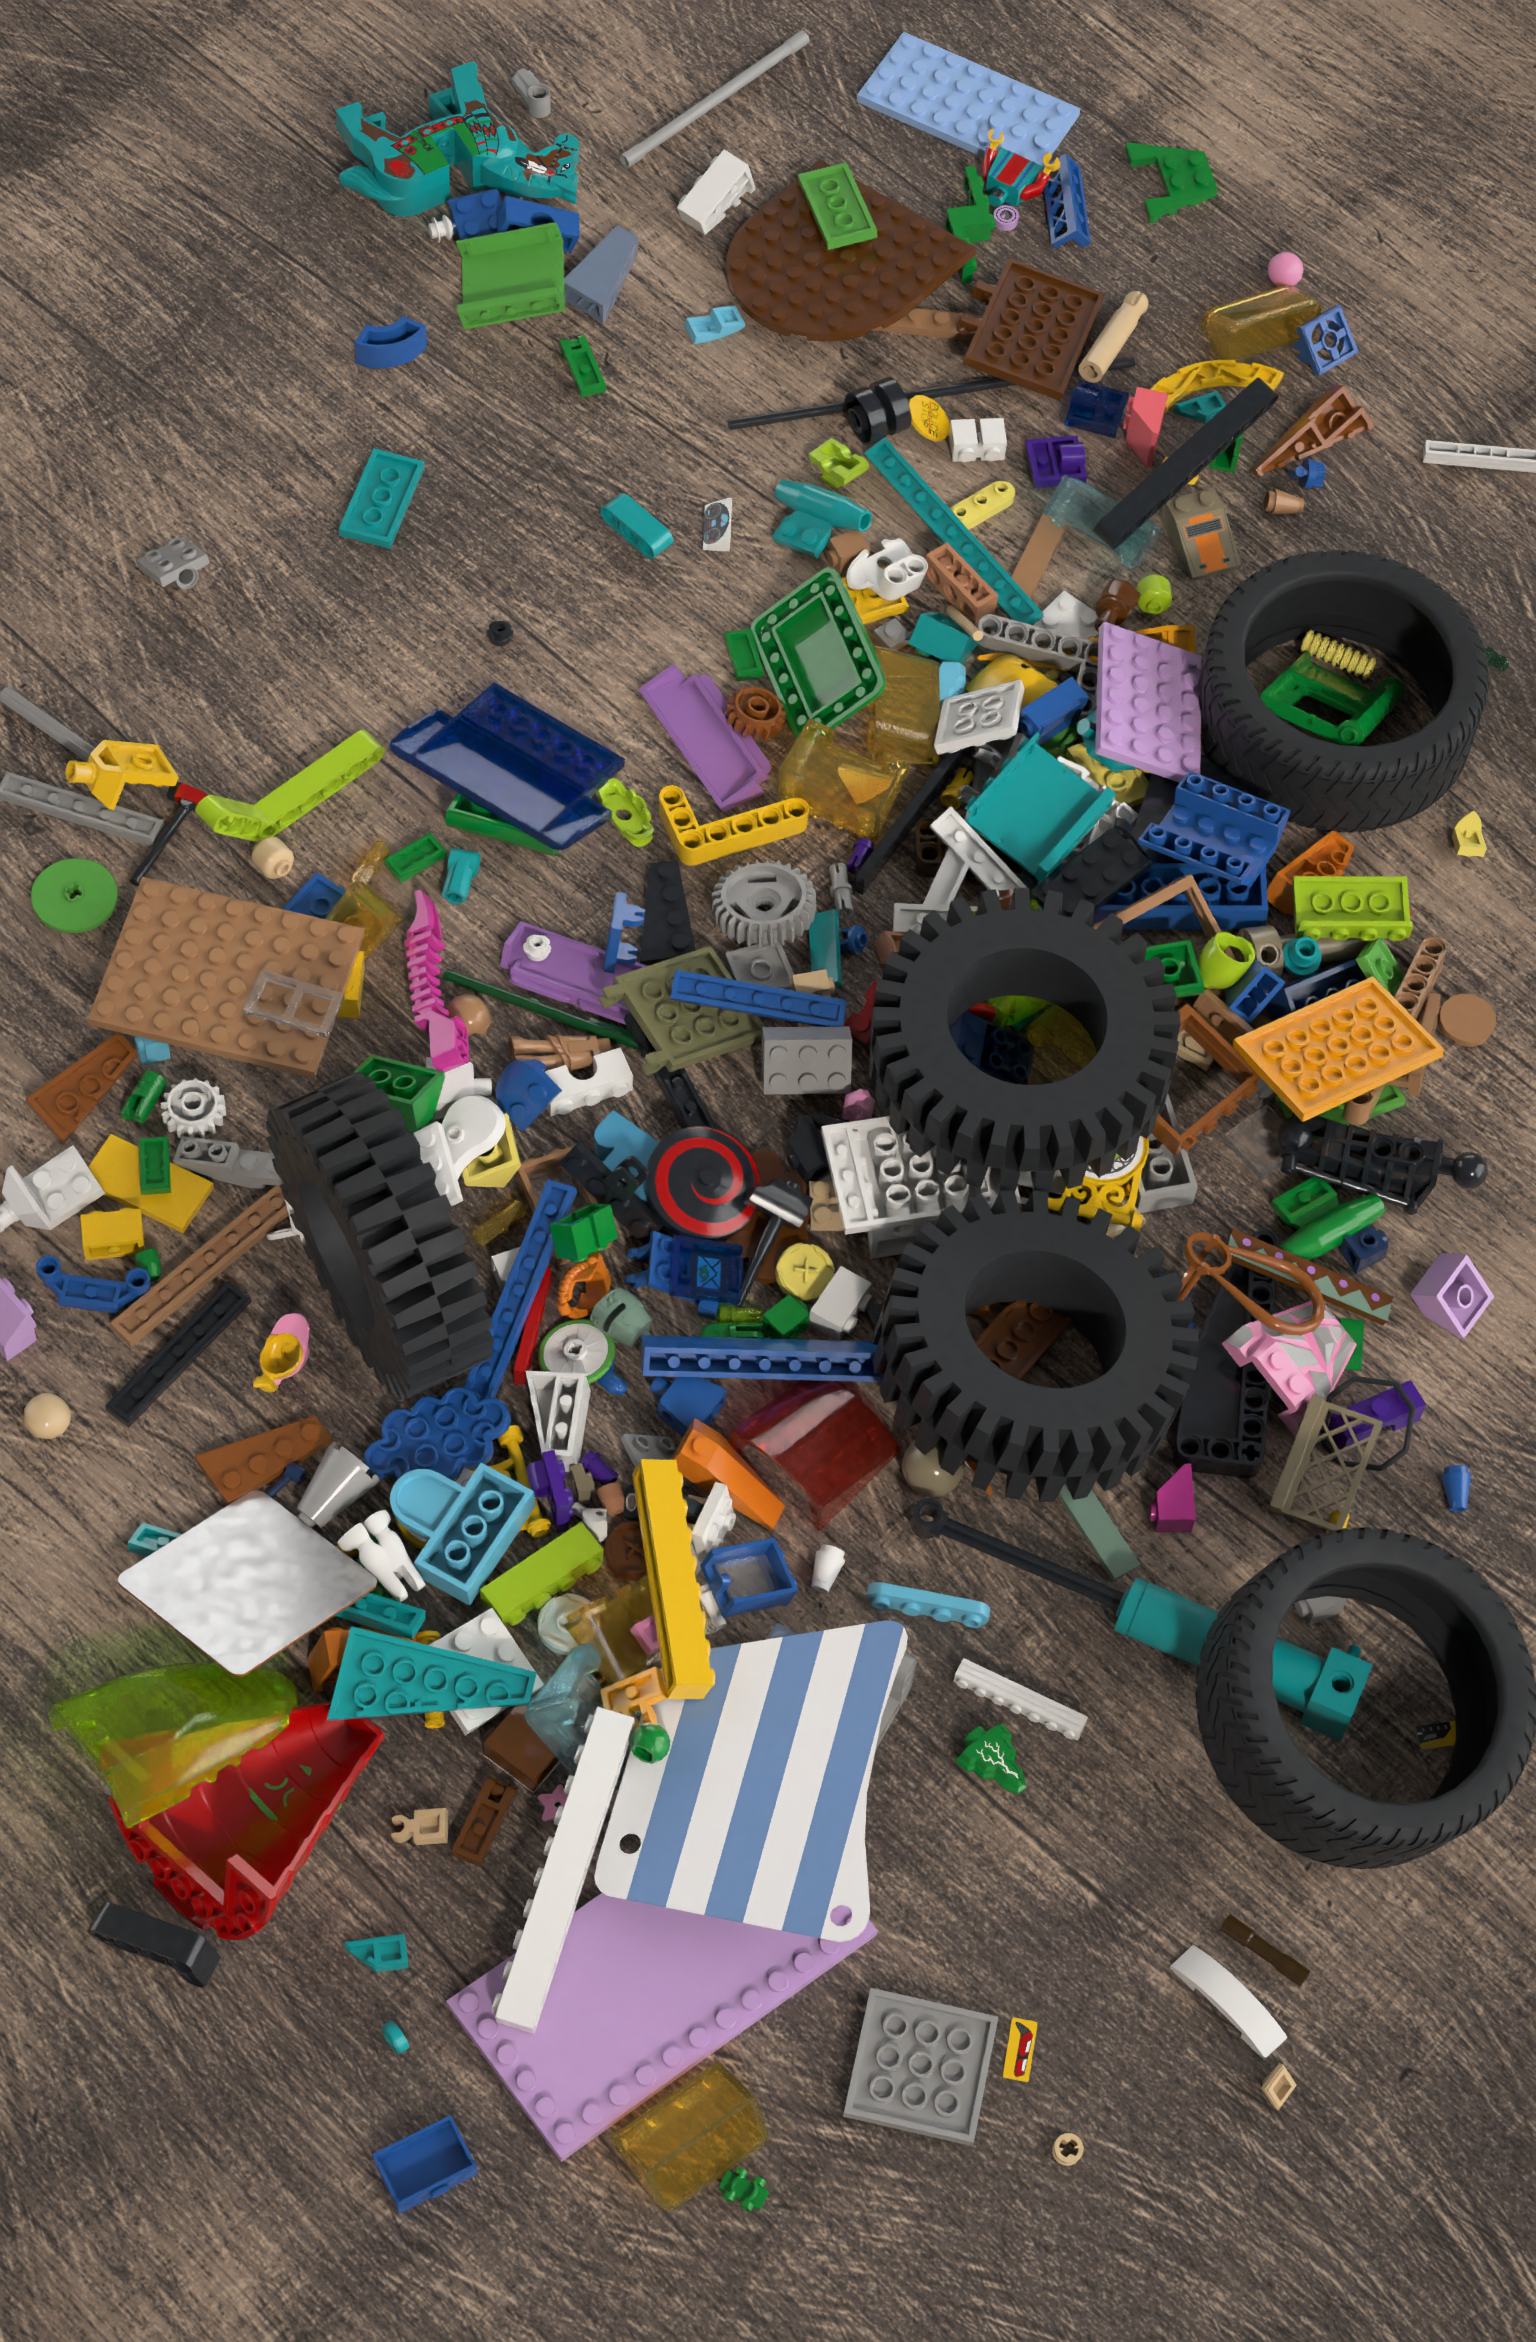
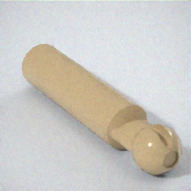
(1113, 337)

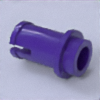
(861, 852)
(598, 1468)

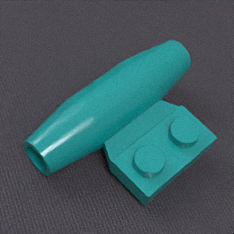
(814, 516)

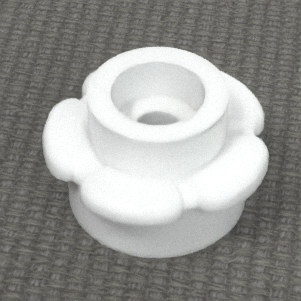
(537, 953)

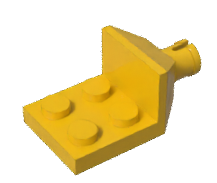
(121, 762)

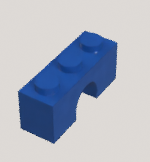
(519, 214)

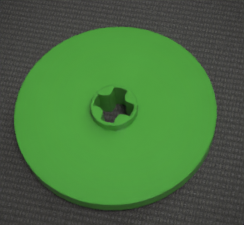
(87, 910)

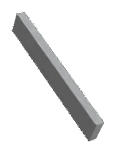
(80, 809)

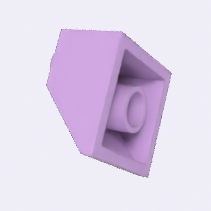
(1452, 1293)

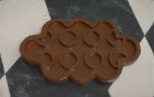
(748, 1237)

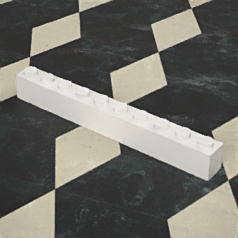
(564, 1871)

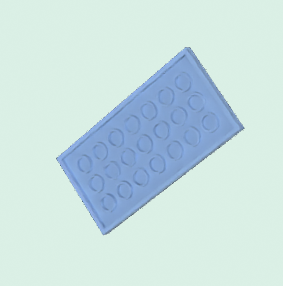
(965, 101)

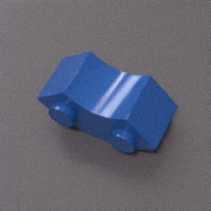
(390, 344)

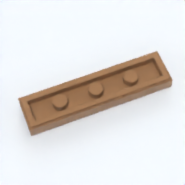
(1037, 555)

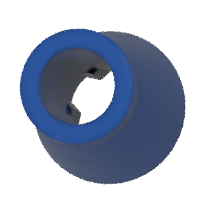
(1457, 1486)

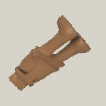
(572, 1051)

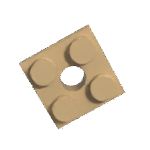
(820, 1215)

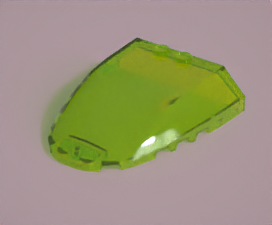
(173, 1728)

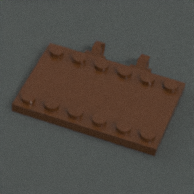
(1030, 328)

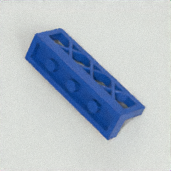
(1072, 199)

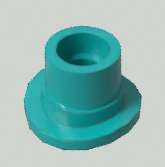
(1301, 956)

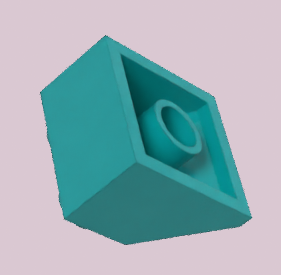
(942, 638)

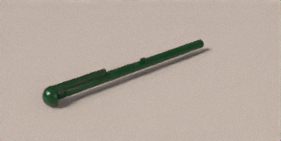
(592, 1025)

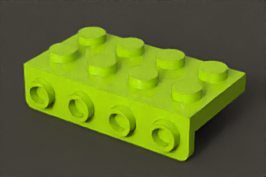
(1351, 907)

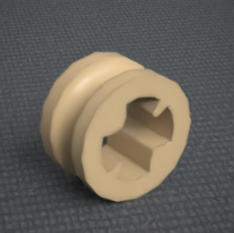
(1065, 2139)

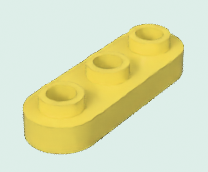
(995, 499)

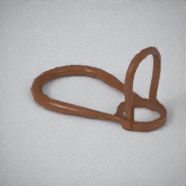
(1200, 1268)

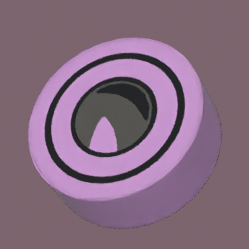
(1006, 217)

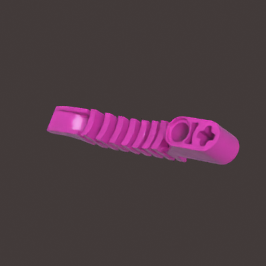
(447, 1036)

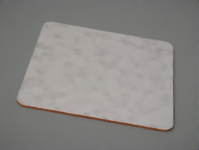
(247, 1582)

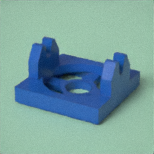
(1340, 334)
(622, 915)

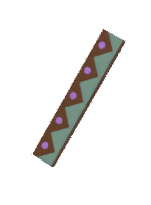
(1333, 1286)

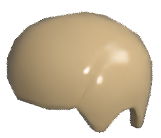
(46, 1416)

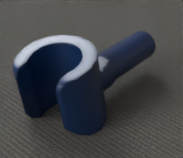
(292, 1473)

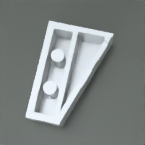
(715, 192)

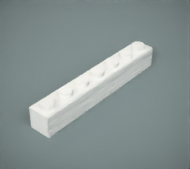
(1479, 456)
(1020, 1699)

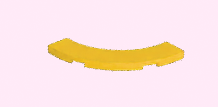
(1213, 374)

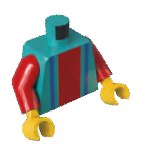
(1011, 176)

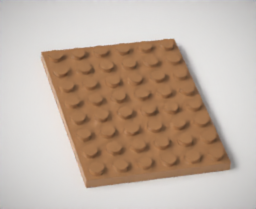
(193, 961)

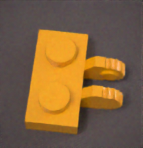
(636, 1694)

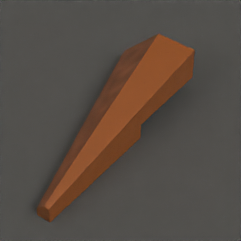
(1324, 423)

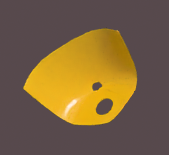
(1008, 669)

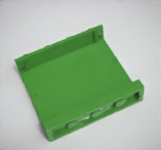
(512, 275)

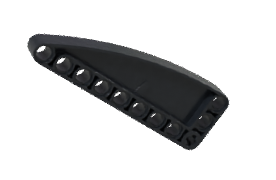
(1215, 1405)

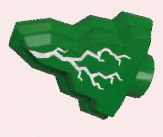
(993, 1757)

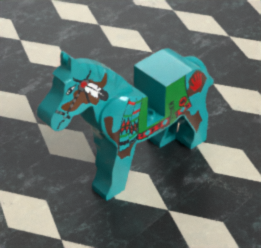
(413, 170)

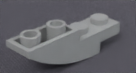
(227, 1162)

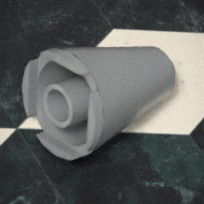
(334, 1486)

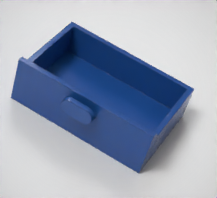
(425, 2164)

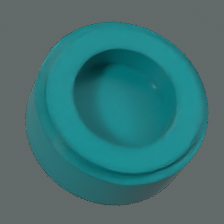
(395, 2037)

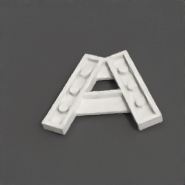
(964, 853)

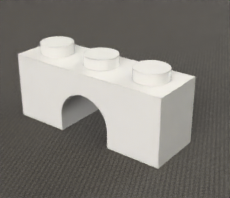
(610, 1079)

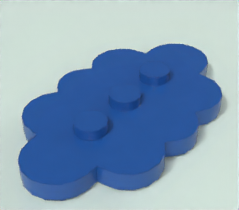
(438, 1435)

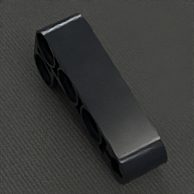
(156, 1940)

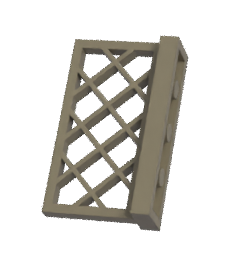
(1301, 1453)

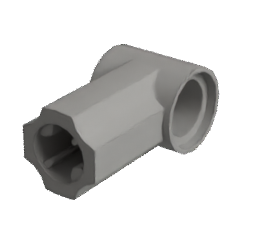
(533, 92)

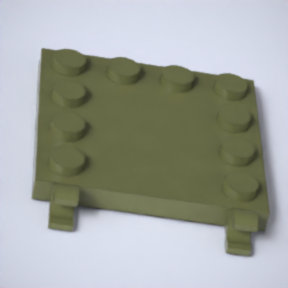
(676, 1029)

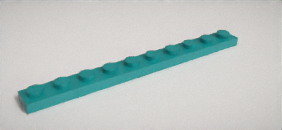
(950, 529)
(369, 1610)

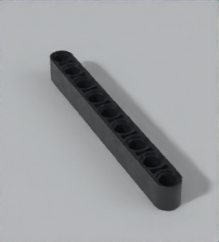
(1185, 463)

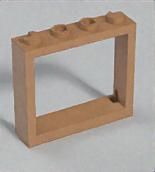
(1188, 885)

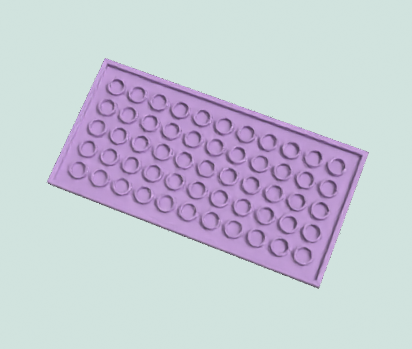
(636, 2007)

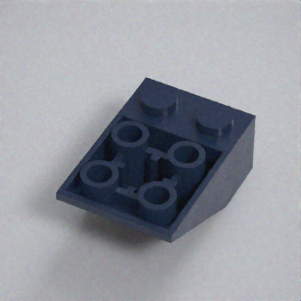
(993, 1048)

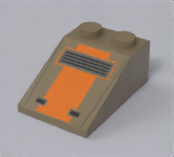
(1201, 533)

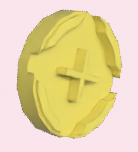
(804, 1271)

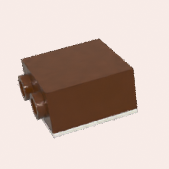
(519, 1749)

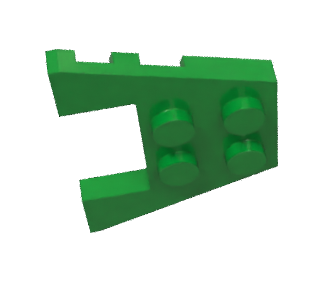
(1183, 174)

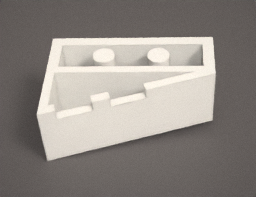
(560, 1412)

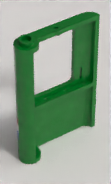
(1309, 679)

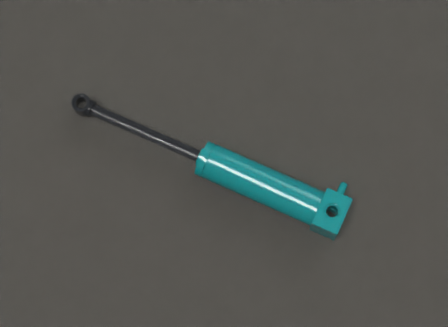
(1178, 1626)

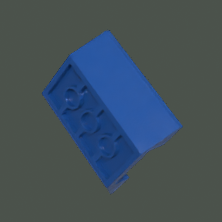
(1218, 829)

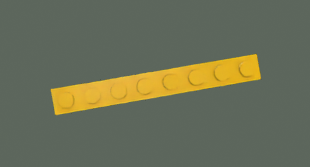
(673, 1579)

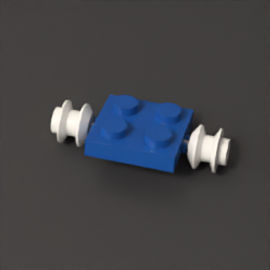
(471, 217)

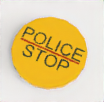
(929, 418)

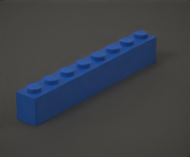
(758, 1358)

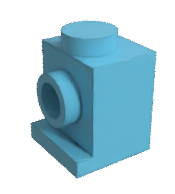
(151, 1051)

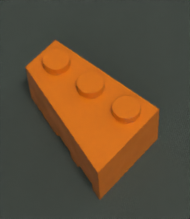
(328, 1653)

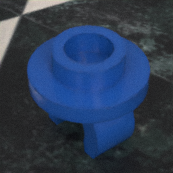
(855, 940)

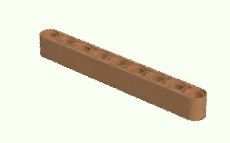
(1412, 996)

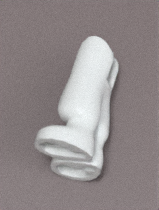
(384, 1560)

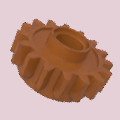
(755, 713)

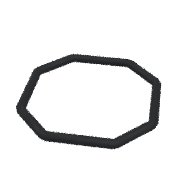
(1409, 1403)

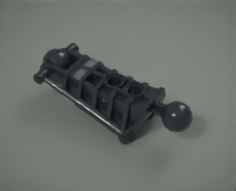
(1394, 1167)

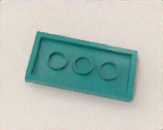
(381, 498)

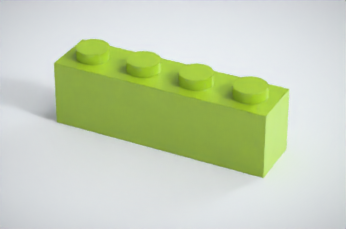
(543, 1575)

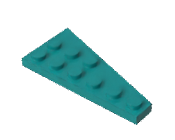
(404, 1677)

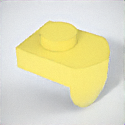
(1468, 836)

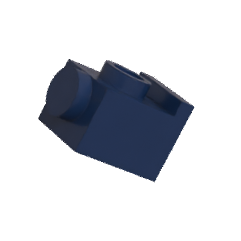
(1362, 1255)

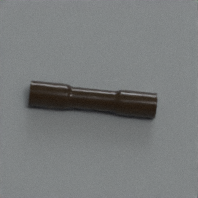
(1248, 1938)

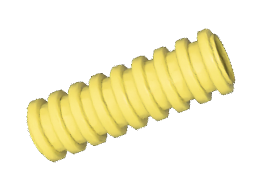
(1338, 654)

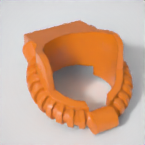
(597, 1282)

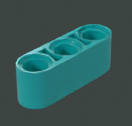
(636, 526)

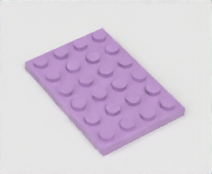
(1147, 703)

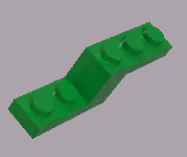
(971, 222)

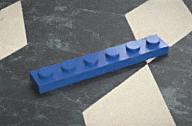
(757, 999)

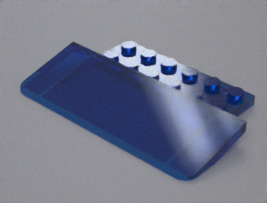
(515, 765)

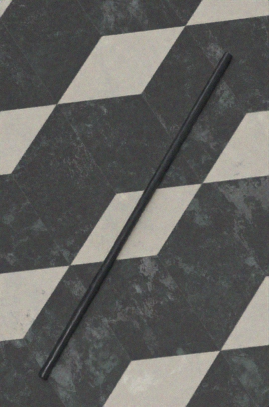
(934, 392)

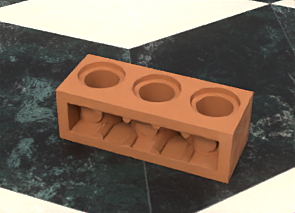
(960, 583)

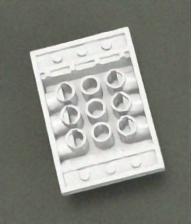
(890, 1188)

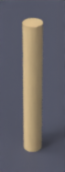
(964, 623)

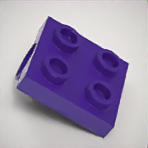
(1053, 458)
(547, 1480)

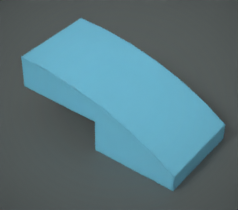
(719, 324)

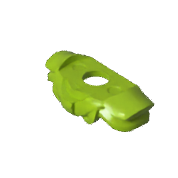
(615, 798)

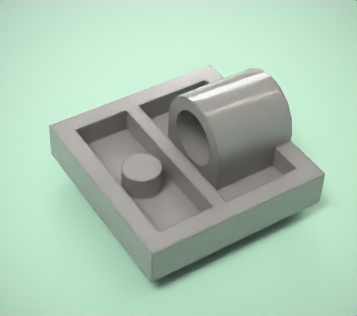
(168, 561)

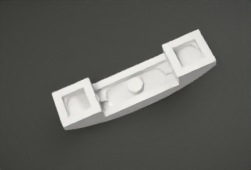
(1231, 1999)

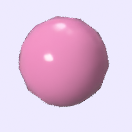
(1285, 269)

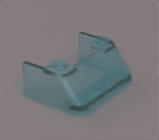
(1083, 506)

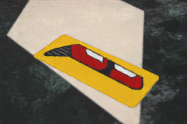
(1020, 2049)

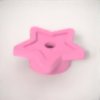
(549, 1801)

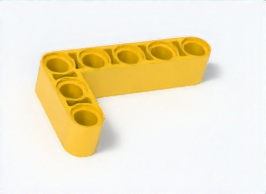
(727, 829)

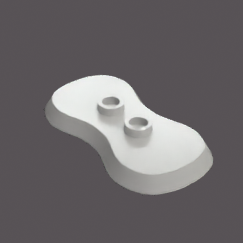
(472, 1129)

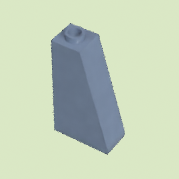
(601, 274)

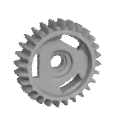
(764, 885)

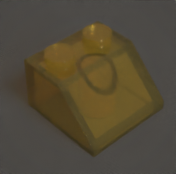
(367, 910)

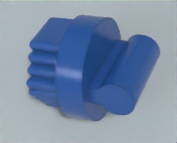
(1309, 473)

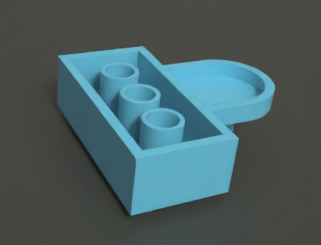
(463, 1525)

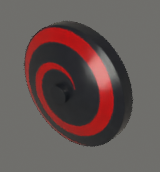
(701, 1183)

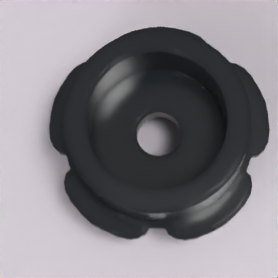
(500, 638)

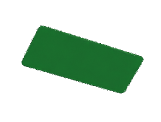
(1355, 1329)

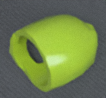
(1217, 968)

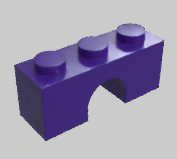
(1384, 1406)

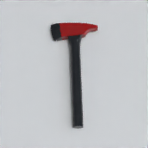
(188, 799)

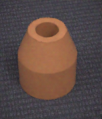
(611, 1498)

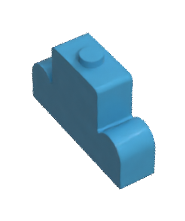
(618, 1139)

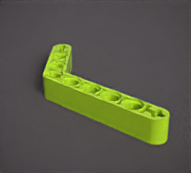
(296, 795)

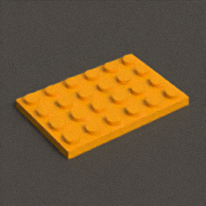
(1337, 1048)

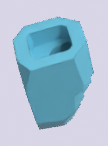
(951, 680)

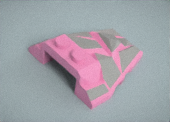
(1295, 1363)

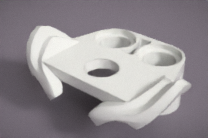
(897, 579)

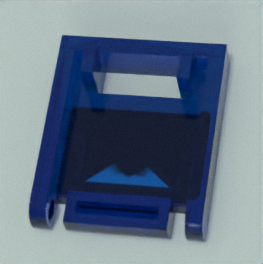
(709, 1271)

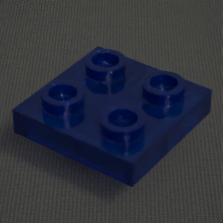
(1096, 408)

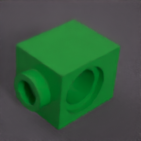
(786, 1319)

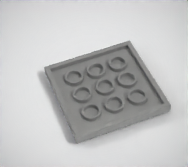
(921, 2066)

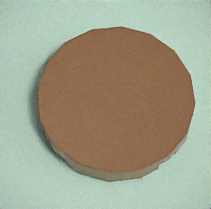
(1467, 1020)

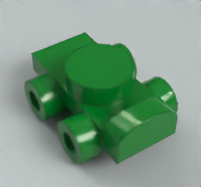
(748, 2193)

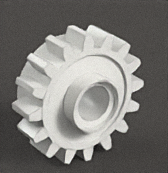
(193, 1094)

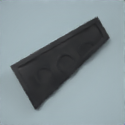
(666, 919)

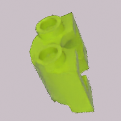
(837, 463)

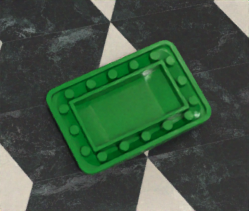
(818, 653)

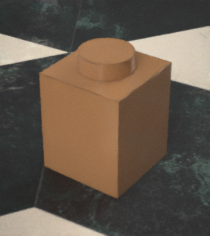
(845, 549)

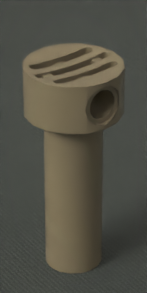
(1270, 945)

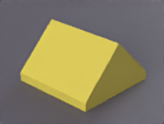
(496, 1165)

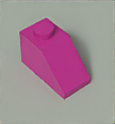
(1174, 1503)

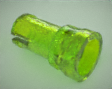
(731, 1314)

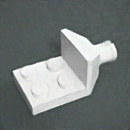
(49, 1192)

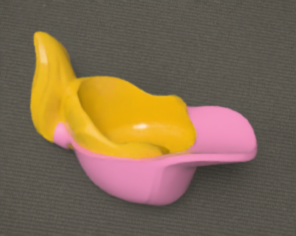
(284, 1351)

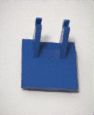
(659, 1264)

